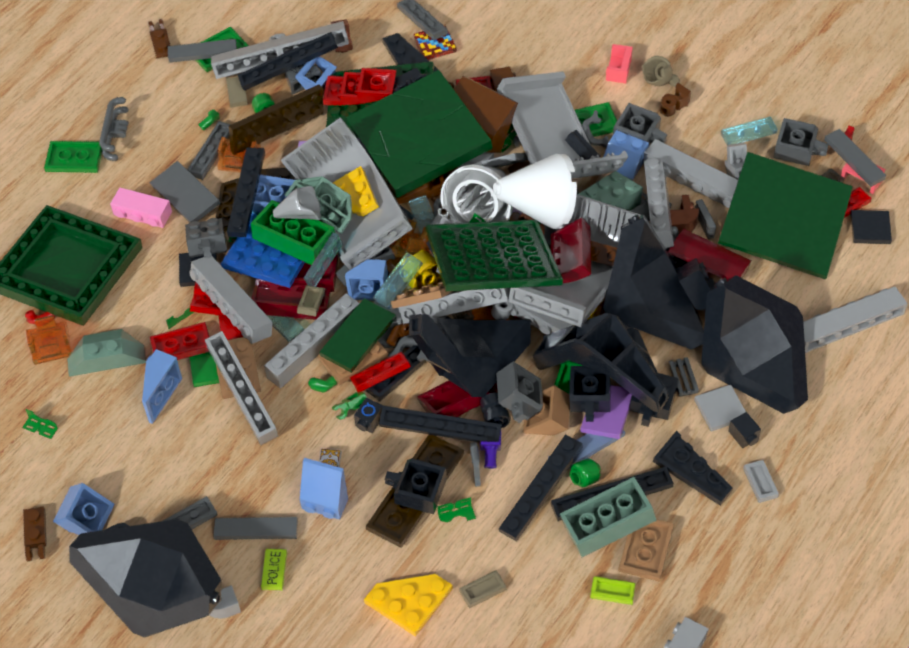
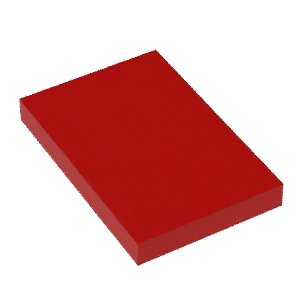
(183, 341)

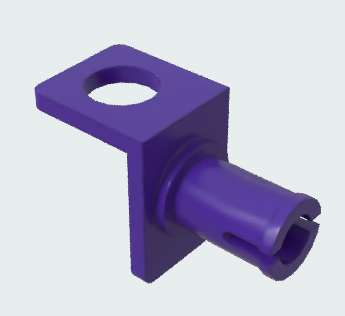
(491, 453)

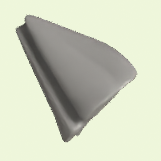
(299, 204)

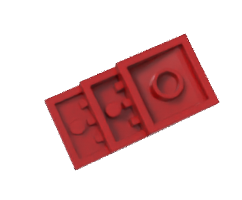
(359, 88)

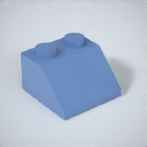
(634, 148)
(366, 279)
(83, 510)

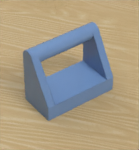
(327, 68)

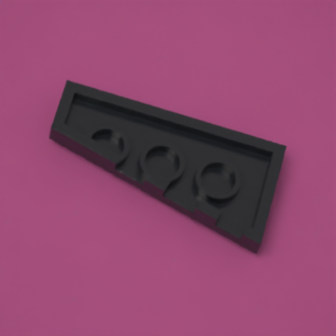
(402, 51)
(692, 469)

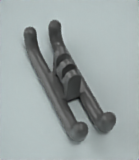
(113, 128)

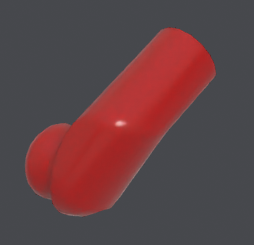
(31, 316)

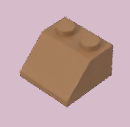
(553, 415)

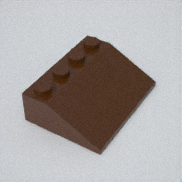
(489, 108)

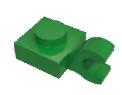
(351, 402)

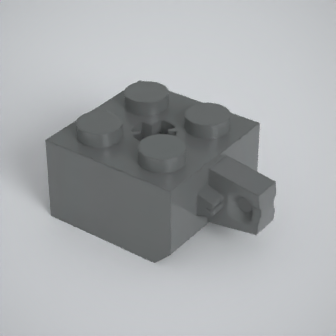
(640, 124)
(798, 142)
(205, 238)
(519, 391)

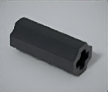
(580, 145)

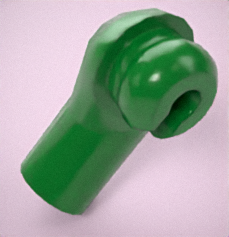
(212, 117)
(321, 385)

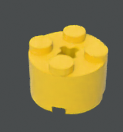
(427, 272)

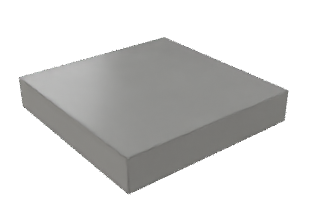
(719, 407)

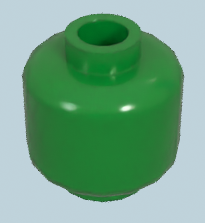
(262, 101)
(585, 472)

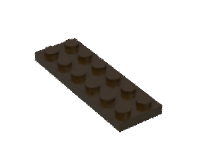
(276, 119)
(396, 521)

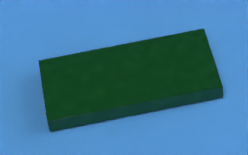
(357, 335)

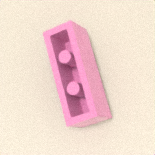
(141, 207)

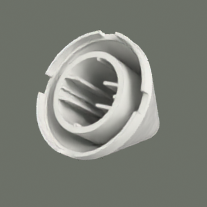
(541, 190)
(471, 192)

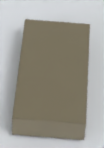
(236, 94)
(311, 300)
(482, 589)

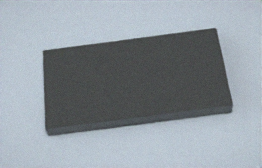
(185, 192)

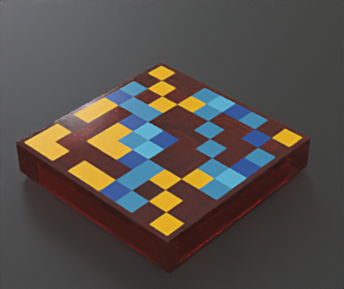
(434, 48)

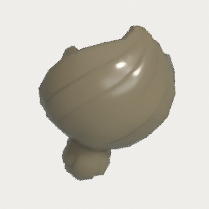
(658, 72)

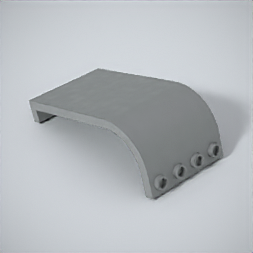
(547, 118)
(334, 154)
(578, 299)

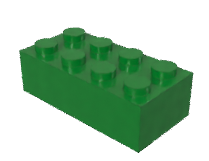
(291, 236)

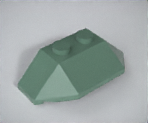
(334, 202)
(105, 352)

